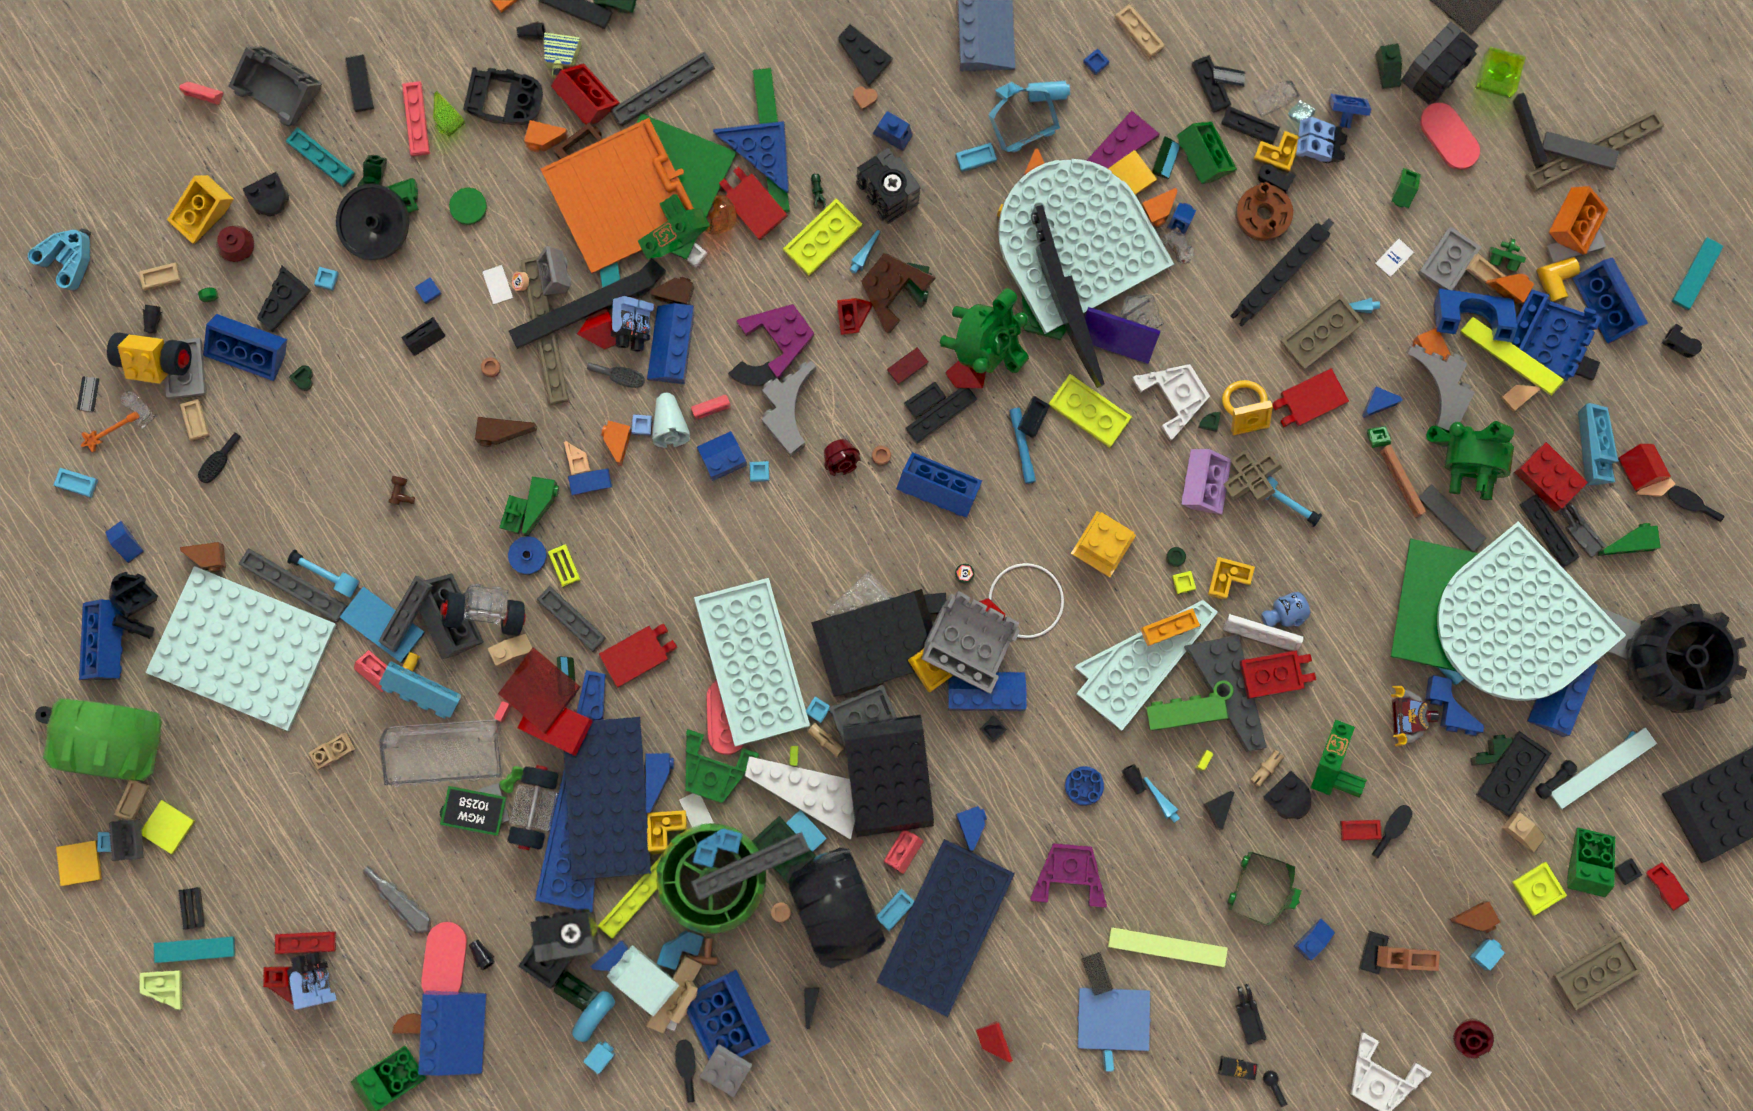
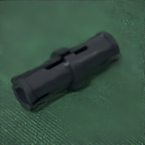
(133, 626)

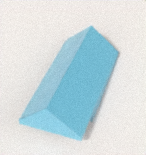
(1597, 444)

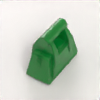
(408, 192)

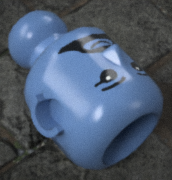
(1288, 611)

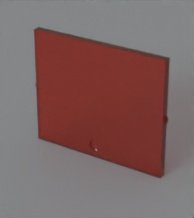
(539, 690)

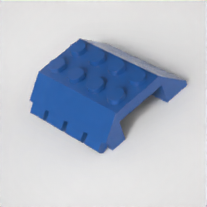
(1554, 333)

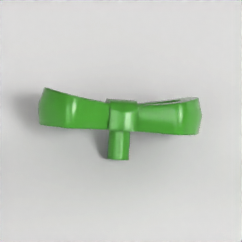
(507, 784)

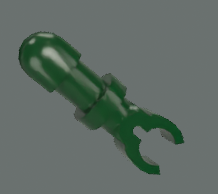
(817, 191)

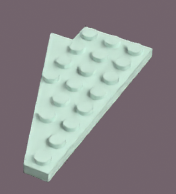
(1131, 670)

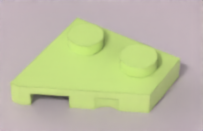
(163, 987)

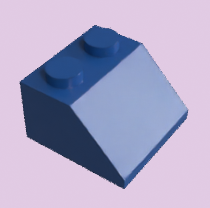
(722, 456)

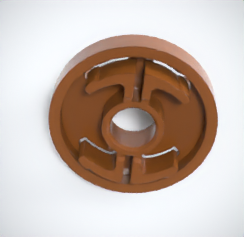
(1263, 197)

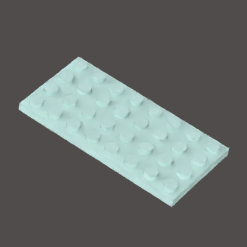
(751, 662)

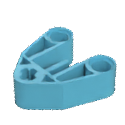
(66, 250)

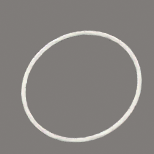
(1060, 589)

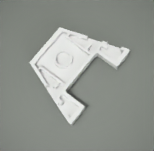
(1182, 391)
(1377, 1085)

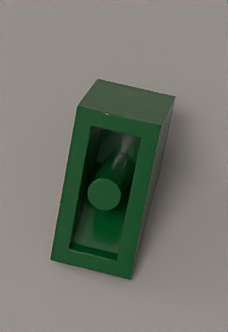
(1389, 65)

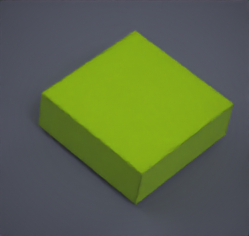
(794, 756)

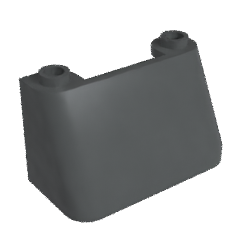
(274, 83)

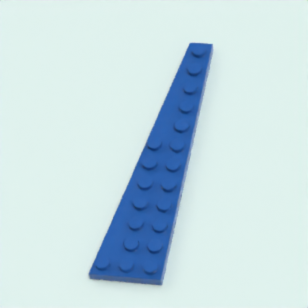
(556, 877)

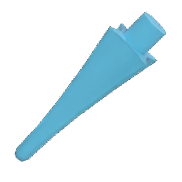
(859, 260)
(1365, 306)
(1166, 806)

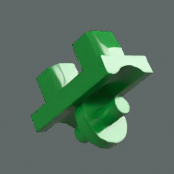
(1514, 260)
(513, 514)

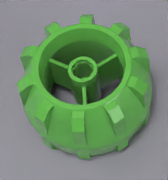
(102, 739)
(673, 895)

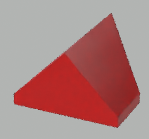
(852, 314)
(598, 329)
(965, 376)
(278, 981)

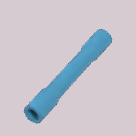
(1027, 467)

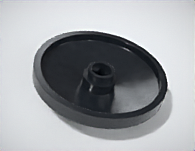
(372, 222)

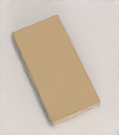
(1483, 270)
(159, 276)
(194, 420)
(132, 800)

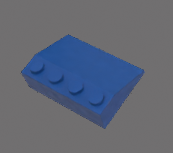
(726, 1017)
(452, 1033)

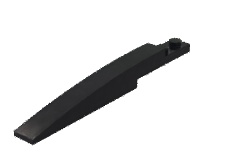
(1065, 296)

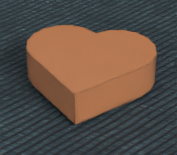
(864, 97)

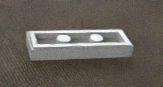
(1559, 252)

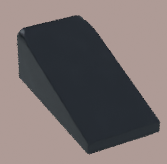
(810, 999)

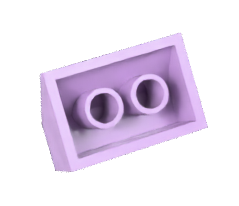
(1205, 481)

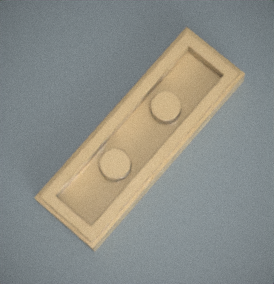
(1139, 31)

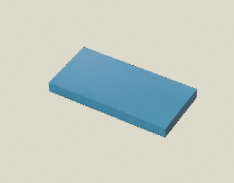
(371, 616)

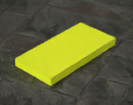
(822, 237)
(1090, 411)

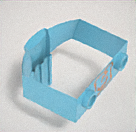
(1009, 90)

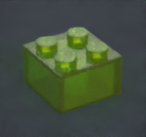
(1500, 72)

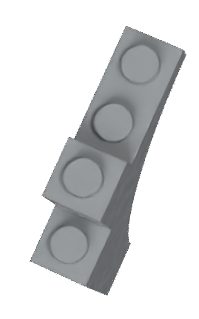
(1446, 374)
(783, 398)

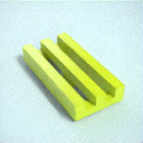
(570, 580)

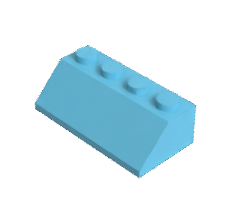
(419, 689)

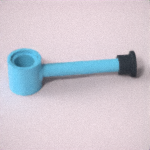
(1312, 517)
(344, 584)

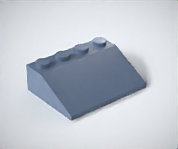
(986, 35)

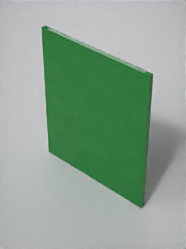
(702, 163)
(1425, 577)

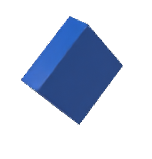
(1096, 61)
(428, 290)

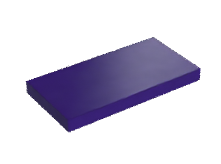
(1121, 335)

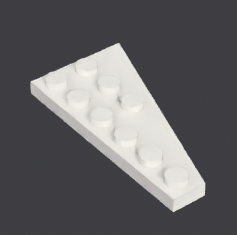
(815, 793)

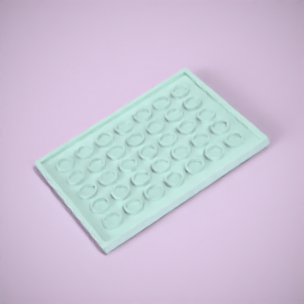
(241, 648)

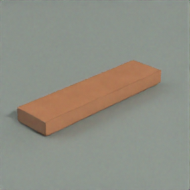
(1402, 481)

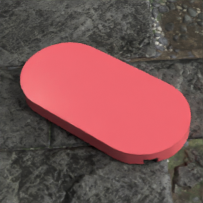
(1449, 136)
(718, 727)
(444, 958)

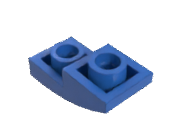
(590, 481)

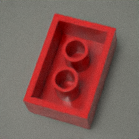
(1550, 477)

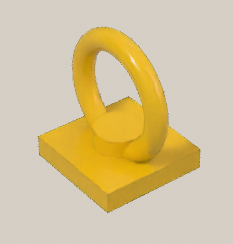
(1249, 417)

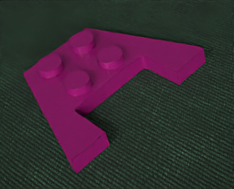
(786, 329)
(1070, 865)

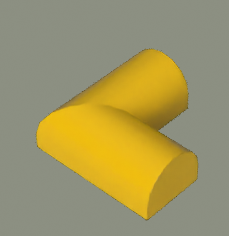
(1281, 156)
(1553, 276)
(1228, 571)
(659, 824)

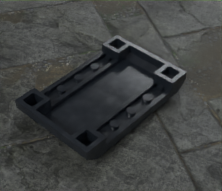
(872, 641)
(888, 775)
(1716, 806)

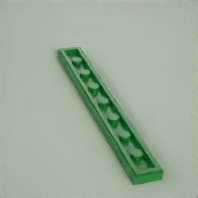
(768, 114)

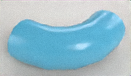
(592, 1016)

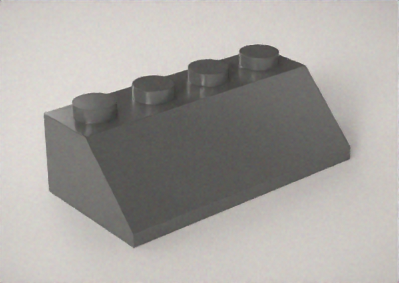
(448, 640)

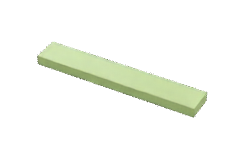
(1167, 947)

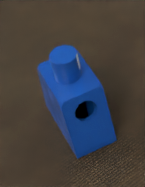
(892, 131)

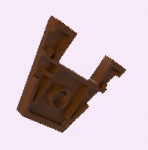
(885, 283)

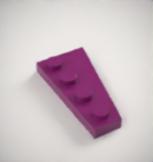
(1128, 136)

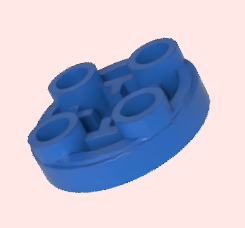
(1084, 785)

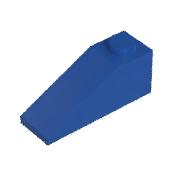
(657, 774)

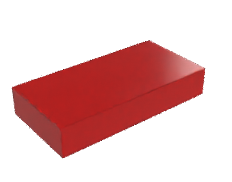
(1360, 830)

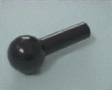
(1271, 1079)

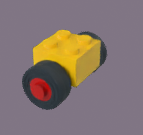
(148, 357)

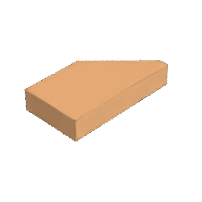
(1519, 395)
(577, 459)
(1657, 489)

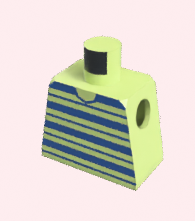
(560, 52)

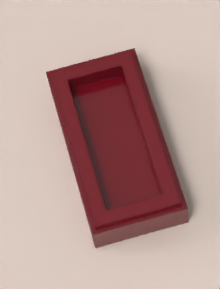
(907, 366)

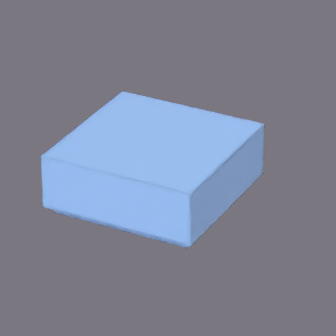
(641, 425)

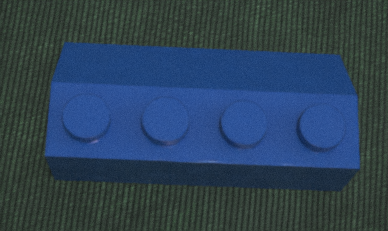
(1611, 297)
(671, 343)
(244, 347)
(939, 484)
(100, 642)
(1007, 694)
(1560, 710)

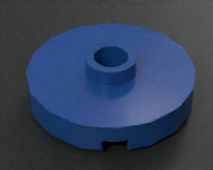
(527, 565)

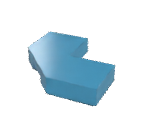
(708, 848)
(672, 949)

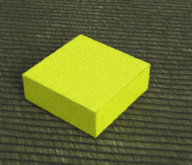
(1184, 582)
(1204, 760)

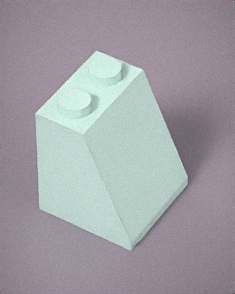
(642, 980)

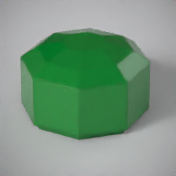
(208, 294)

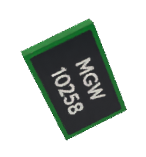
(473, 810)

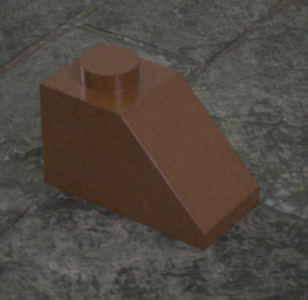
(674, 291)

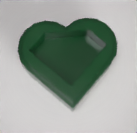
(302, 378)

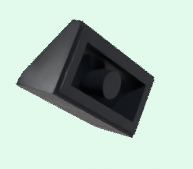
(423, 336)

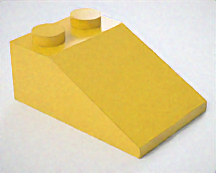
(199, 207)

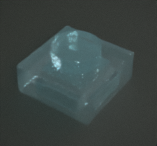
(1301, 111)

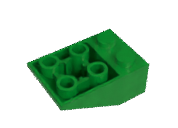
(1592, 863)
(387, 1080)

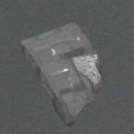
(862, 593)

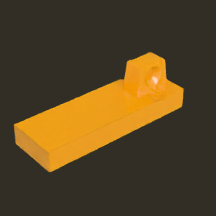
(1170, 627)

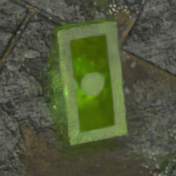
(445, 116)

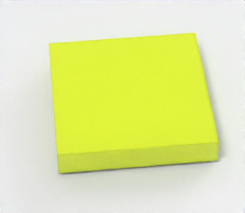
(167, 827)
(1539, 888)

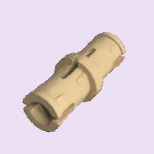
(825, 740)
(1267, 768)

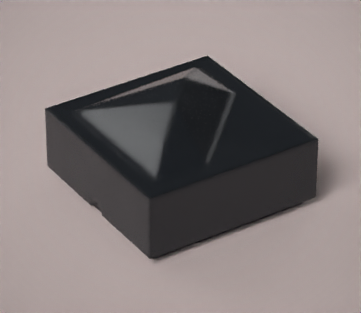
(993, 729)

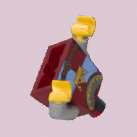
(1410, 716)

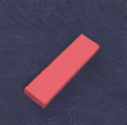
(416, 118)

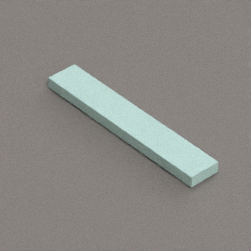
(1603, 768)

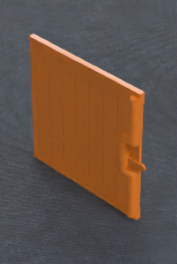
(615, 192)

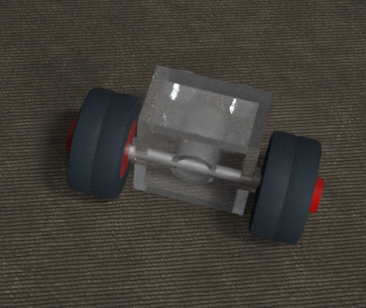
(483, 605)
(533, 807)

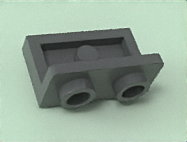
(126, 839)

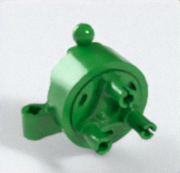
(989, 335)
(1475, 454)

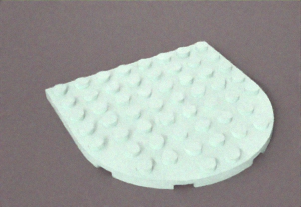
(1096, 233)
(1520, 621)

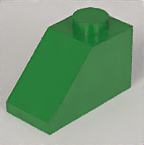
(1406, 188)

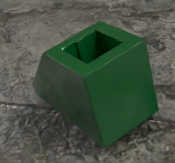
(915, 292)

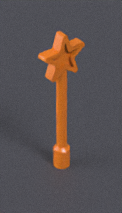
(93, 438)

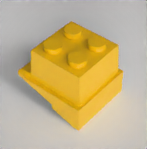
(1103, 543)

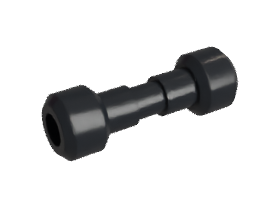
(1544, 790)

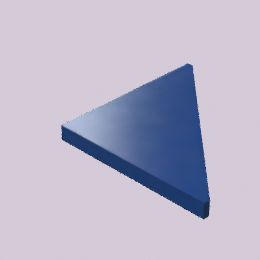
(762, 147)

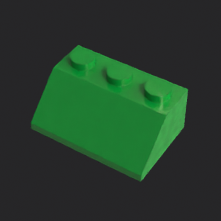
(1206, 152)

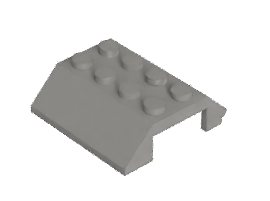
(970, 641)

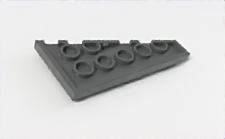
(1221, 661)

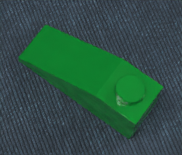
(540, 499)
(1641, 539)

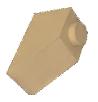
(510, 650)
(1524, 831)

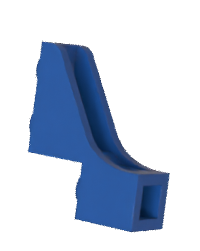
(1453, 715)

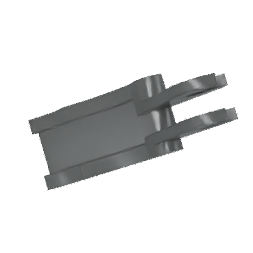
(1581, 531)

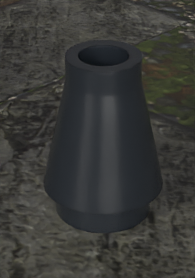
(531, 31)
(151, 317)
(1133, 777)
(481, 955)

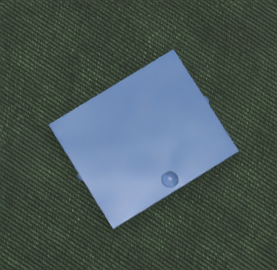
(1114, 1019)

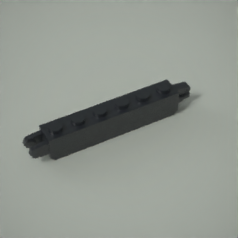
(1283, 271)

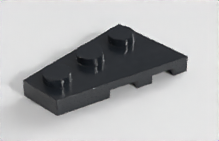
(865, 54)
(282, 300)

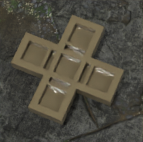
(1252, 475)

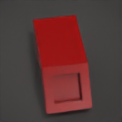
(1668, 886)

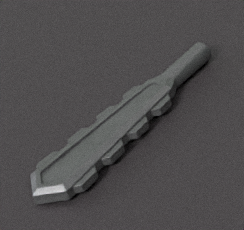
(407, 910)

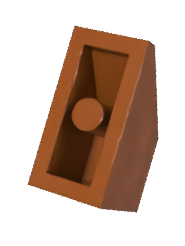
(208, 556)
(1479, 918)

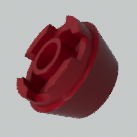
(235, 243)
(841, 457)
(1473, 1038)

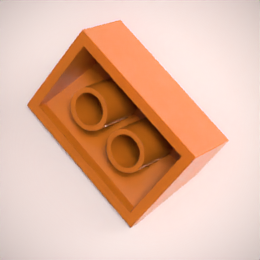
(1579, 219)

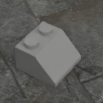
(553, 271)

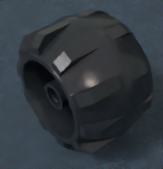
(1649, 656)
(835, 908)

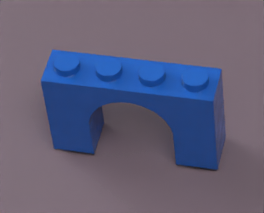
(1496, 310)

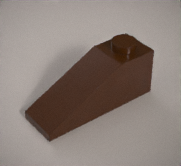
(497, 431)

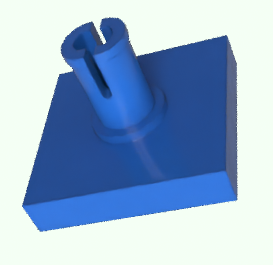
(1349, 106)

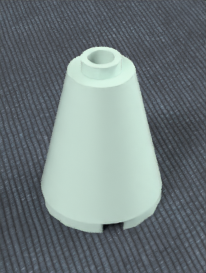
(669, 423)

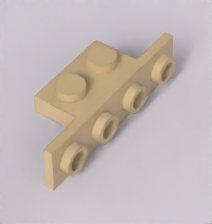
(677, 1004)

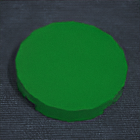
(468, 206)

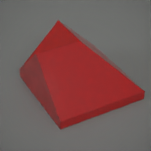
(993, 1041)

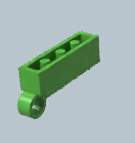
(1189, 712)

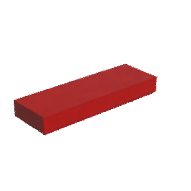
(305, 942)

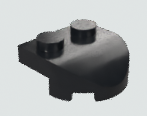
(267, 195)
(130, 593)
(1290, 797)

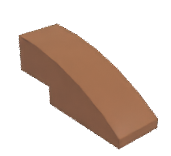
(1408, 958)

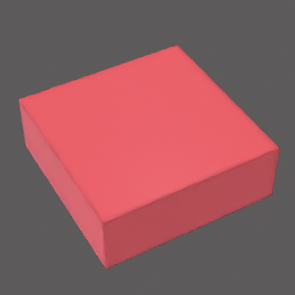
(502, 711)

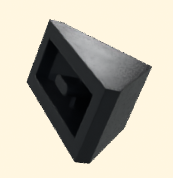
(1219, 808)

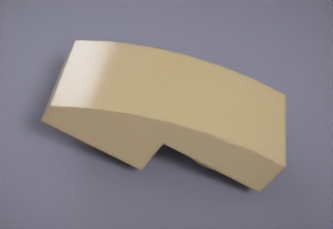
(331, 751)

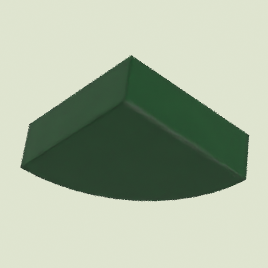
(1210, 421)

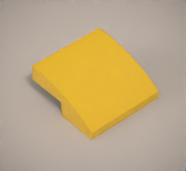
(1133, 172)

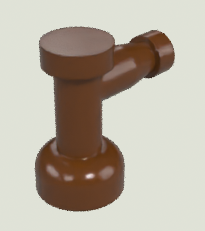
(396, 496)

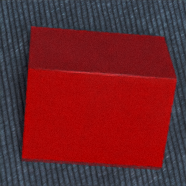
(1644, 466)

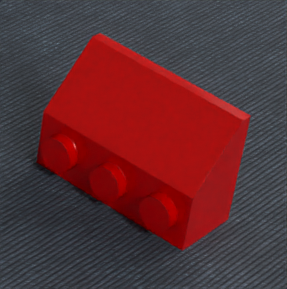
(584, 93)

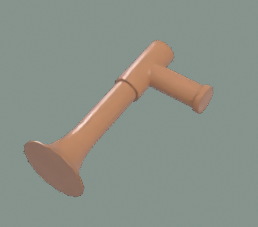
(707, 959)

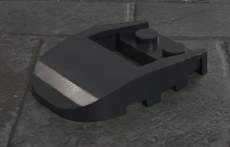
(523, 98)

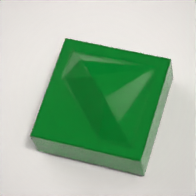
(1379, 436)

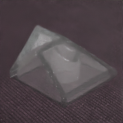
(1142, 310)

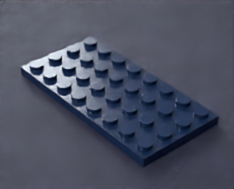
(608, 802)
(945, 928)

